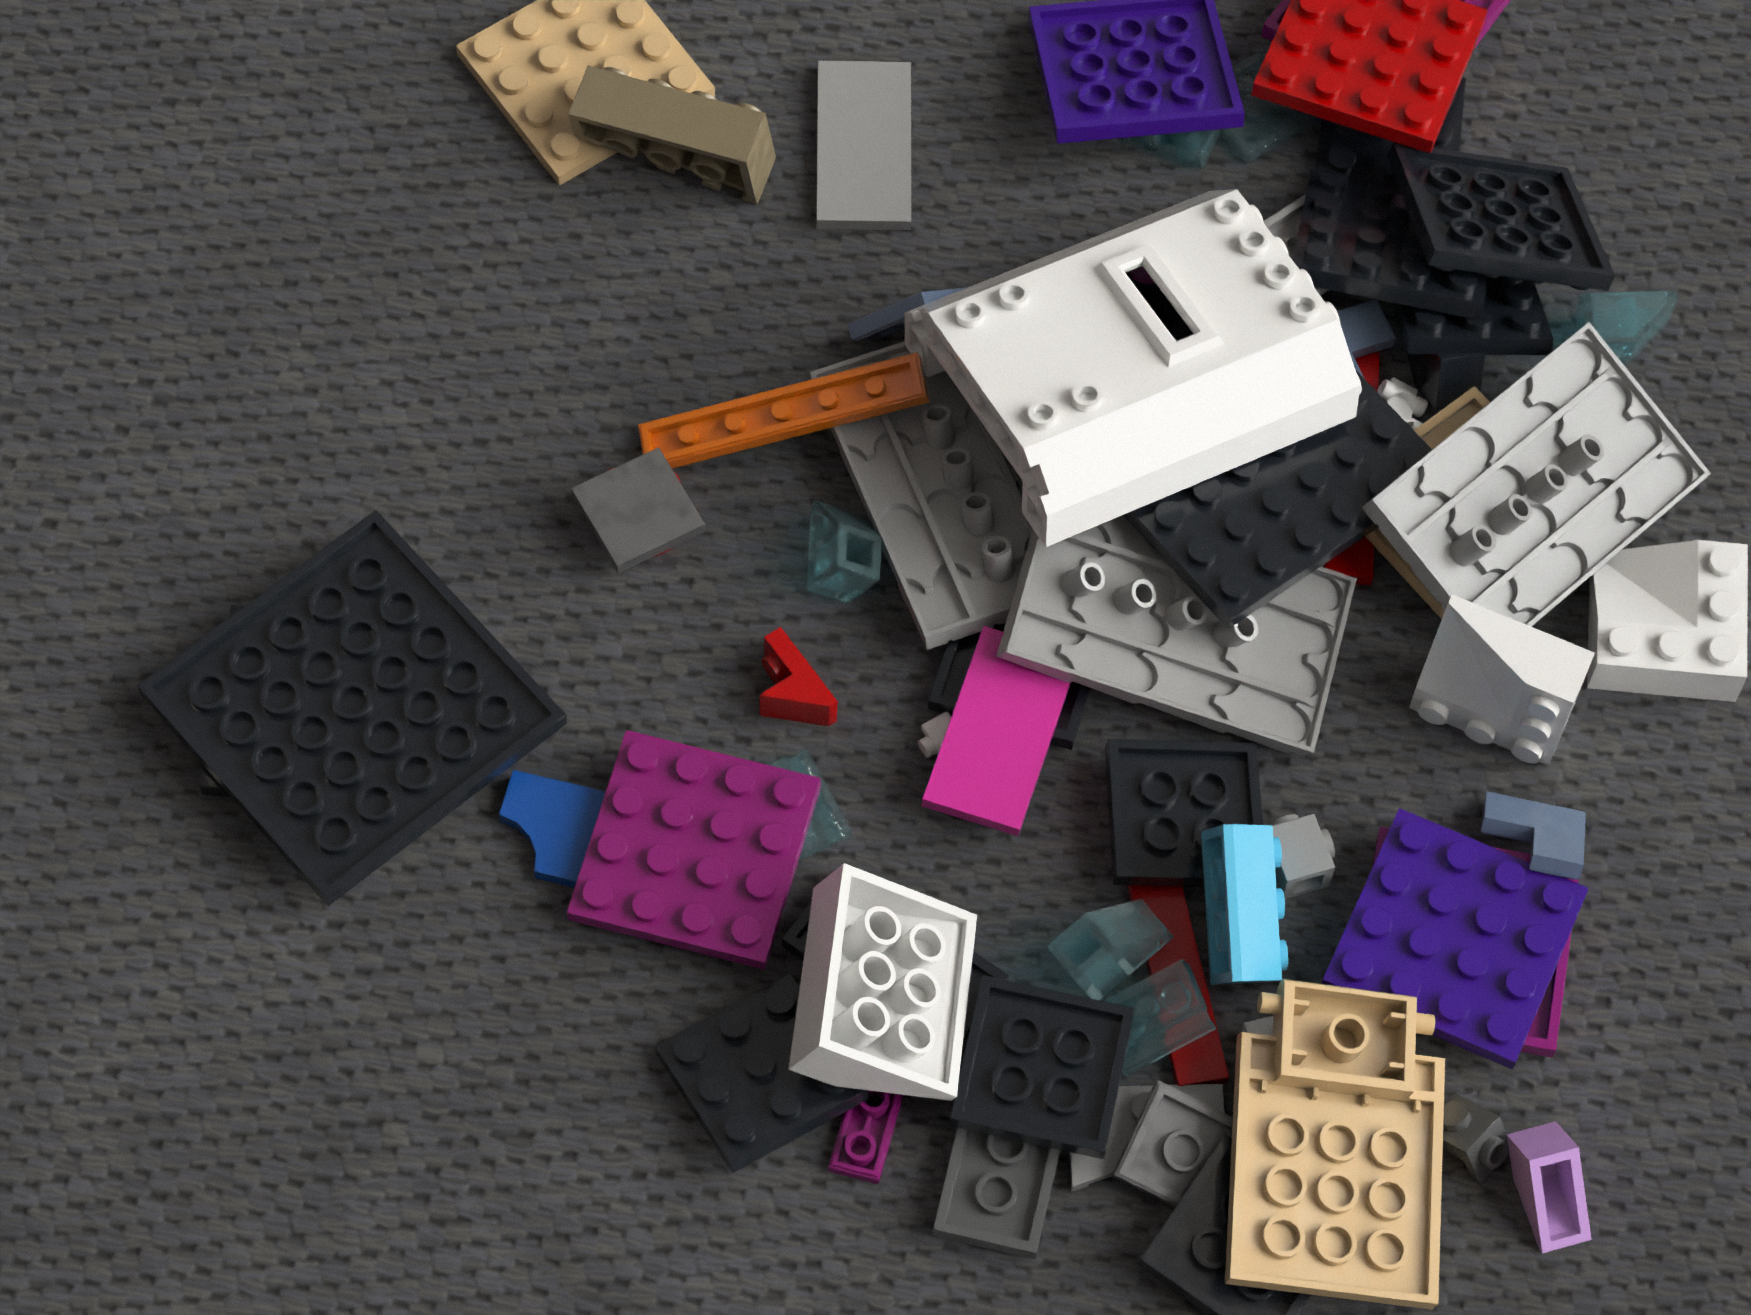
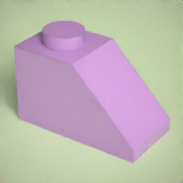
(1550, 1185)

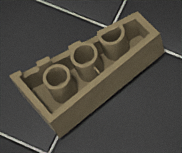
(675, 129)

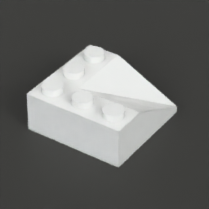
(1671, 620)
(1500, 681)

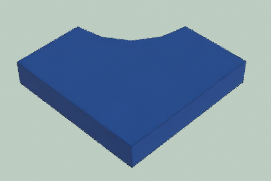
(555, 820)

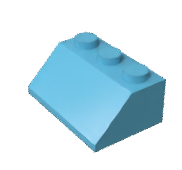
(1243, 904)

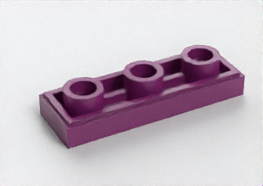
(866, 1138)

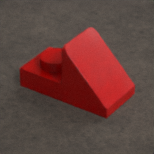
(798, 688)

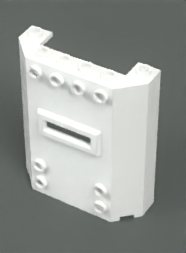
(1100, 394)

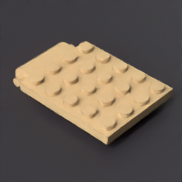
(1337, 1149)

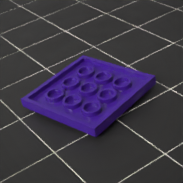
(1134, 68)
(1459, 933)

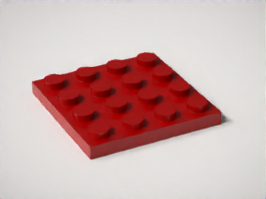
(1372, 63)

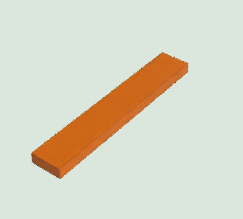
(788, 411)

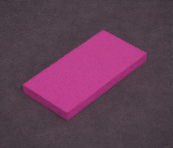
(995, 740)

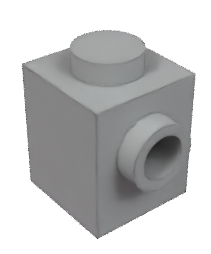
(1305, 855)

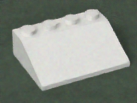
(883, 988)

